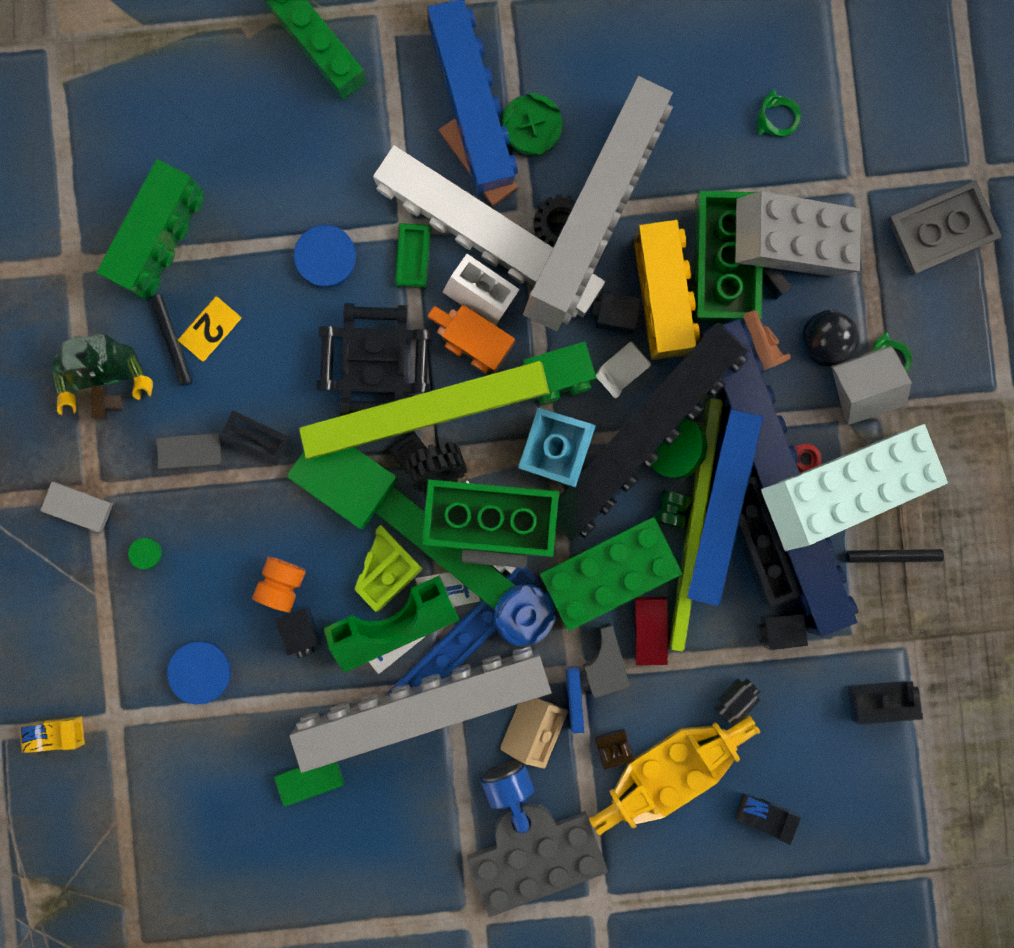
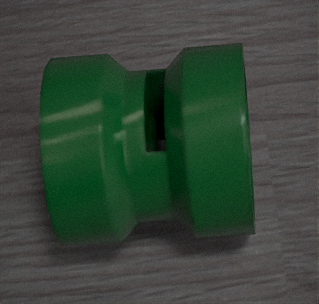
(673, 509)

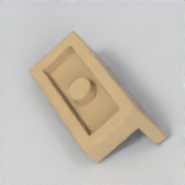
(534, 731)

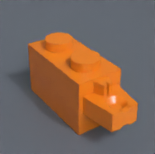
(473, 336)

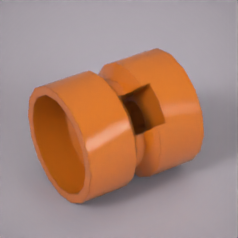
(278, 586)

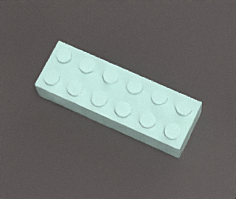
(854, 487)

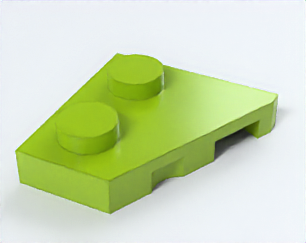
(385, 571)

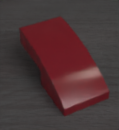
(651, 631)

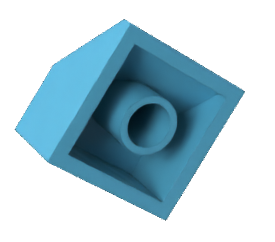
(556, 447)

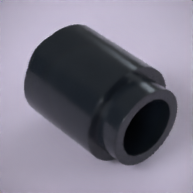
(738, 701)

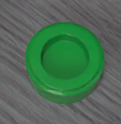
(145, 553)

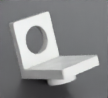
(622, 369)

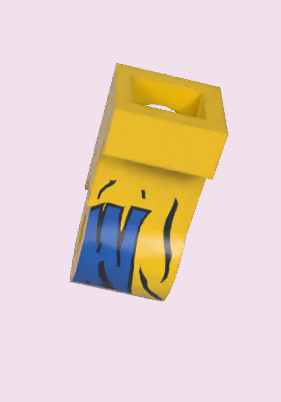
(52, 735)

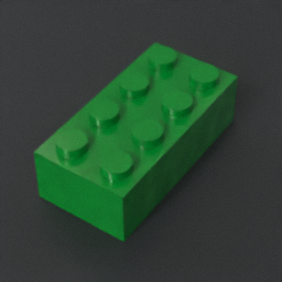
(152, 230)
(721, 285)
(490, 518)
(610, 573)

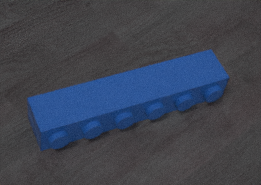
(470, 95)

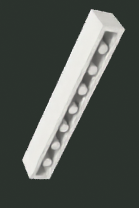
(470, 221)

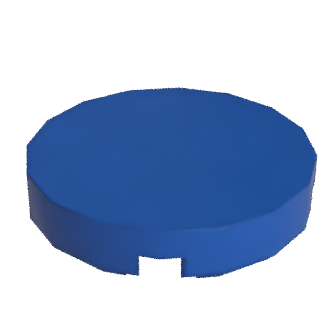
(325, 256)
(524, 614)
(199, 672)

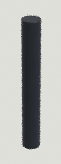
(171, 339)
(878, 556)

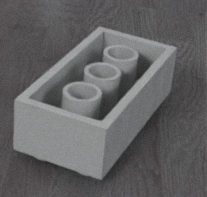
(797, 234)

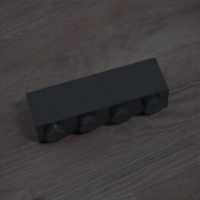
(764, 549)

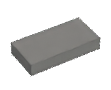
(76, 507)

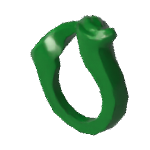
(774, 100)
(884, 341)

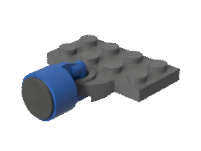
(531, 849)

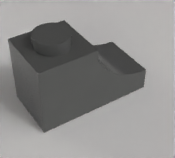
(606, 670)

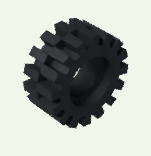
(546, 212)
(435, 463)

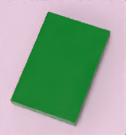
(345, 482)

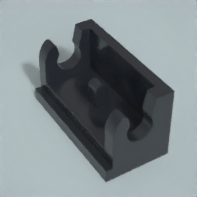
(885, 702)

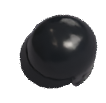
(830, 337)

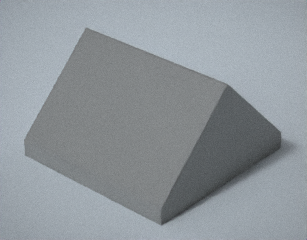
(871, 385)

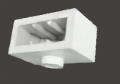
(480, 289)

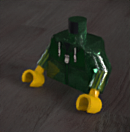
(95, 362)

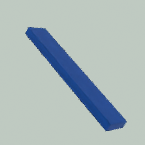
(725, 507)
(463, 638)

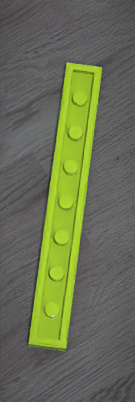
(424, 410)
(695, 527)

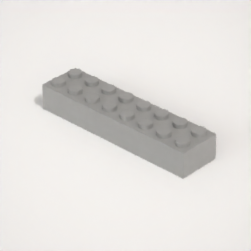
(599, 205)
(419, 709)

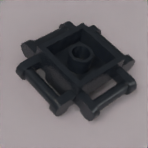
(373, 358)

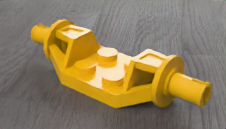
(673, 773)

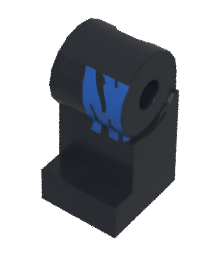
(768, 817)

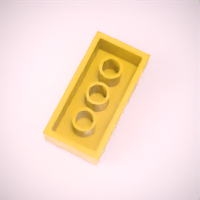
(665, 289)

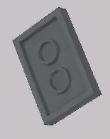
(944, 227)

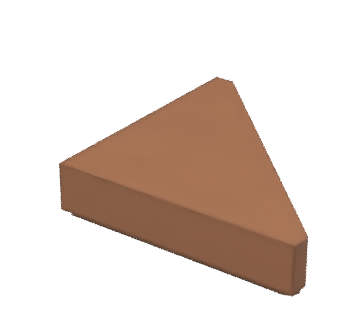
(764, 341)

